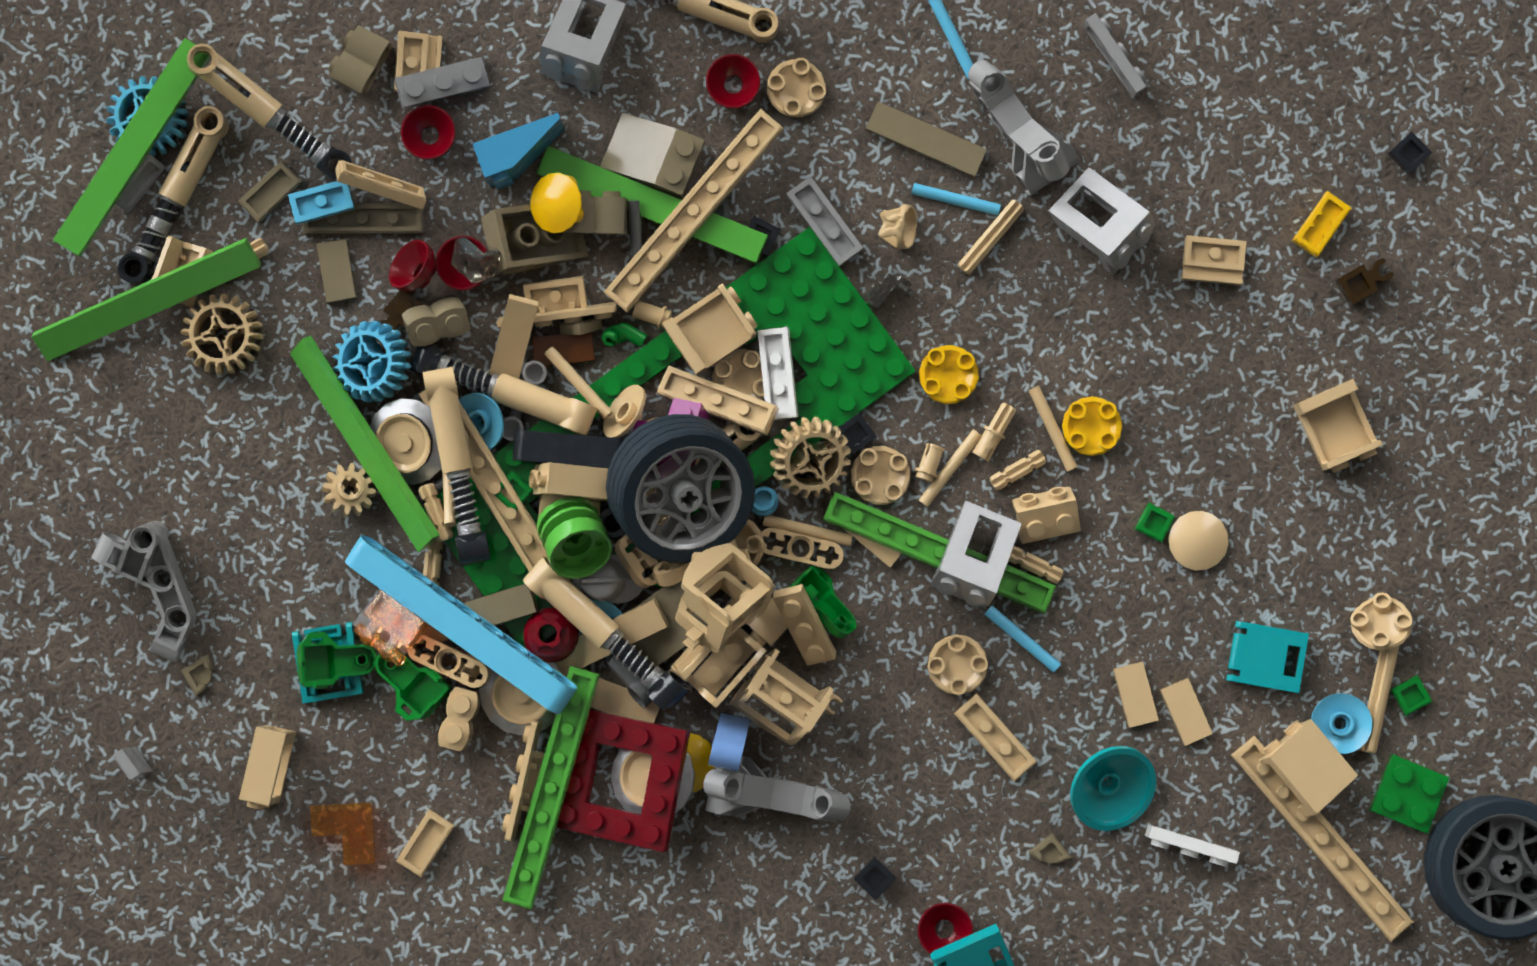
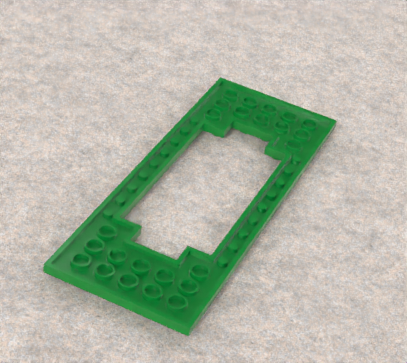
(831, 336)

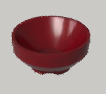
(733, 66)
(420, 119)
(412, 266)
(449, 273)
(565, 640)
(943, 911)

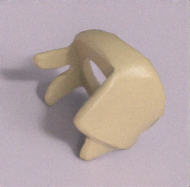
(897, 226)

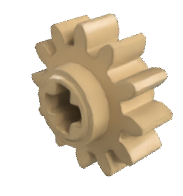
(341, 481)

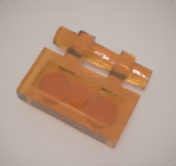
(396, 620)

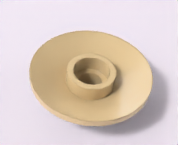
(626, 410)

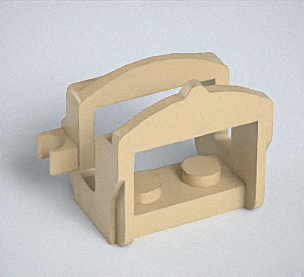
(703, 580)
(719, 666)
(786, 695)

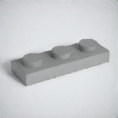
(1115, 55)
(441, 82)
(824, 221)

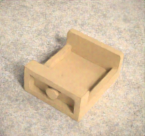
(711, 329)
(1337, 427)
(1309, 766)

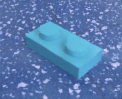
(321, 202)

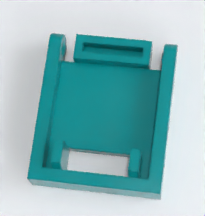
(1263, 655)
(353, 684)
(973, 950)

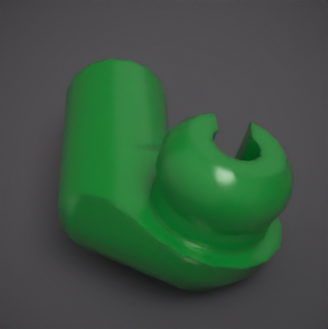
(622, 332)

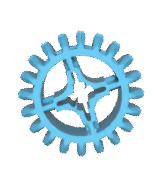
(135, 93)
(382, 374)

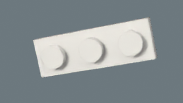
(778, 371)
(1191, 846)

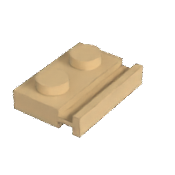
(416, 53)
(1213, 260)

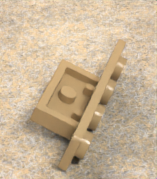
(563, 300)
(528, 767)

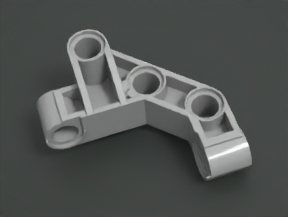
(1037, 151)
(141, 562)
(750, 789)

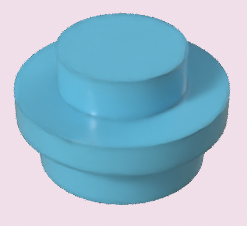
(765, 501)

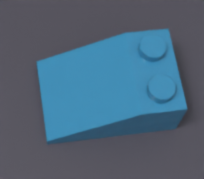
(513, 151)

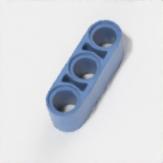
(729, 742)

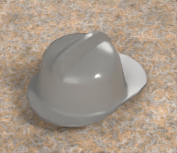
(609, 583)

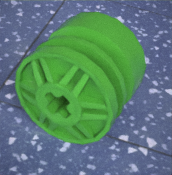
(574, 537)

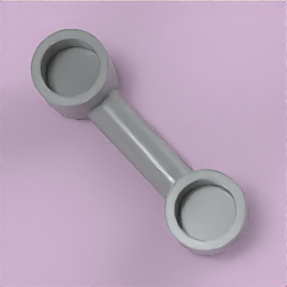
(530, 372)

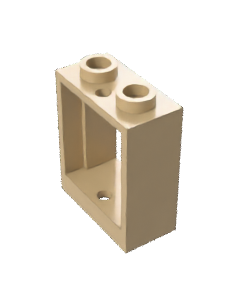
(569, 481)
(267, 766)

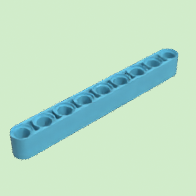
(461, 624)

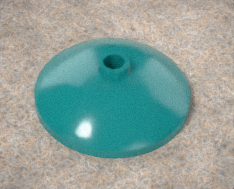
(1118, 799)

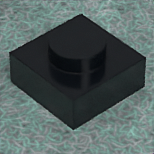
(1409, 152)
(766, 228)
(857, 433)
(874, 878)

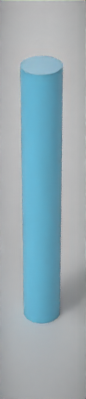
(952, 35)
(956, 199)
(1022, 638)

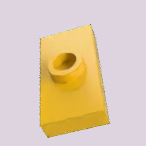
(1321, 224)

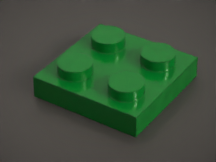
(1409, 793)

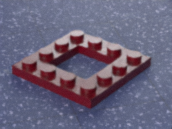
(655, 823)

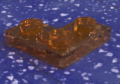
(355, 825)

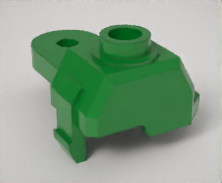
(830, 609)
(326, 662)
(415, 687)

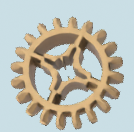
(225, 346)
(832, 448)

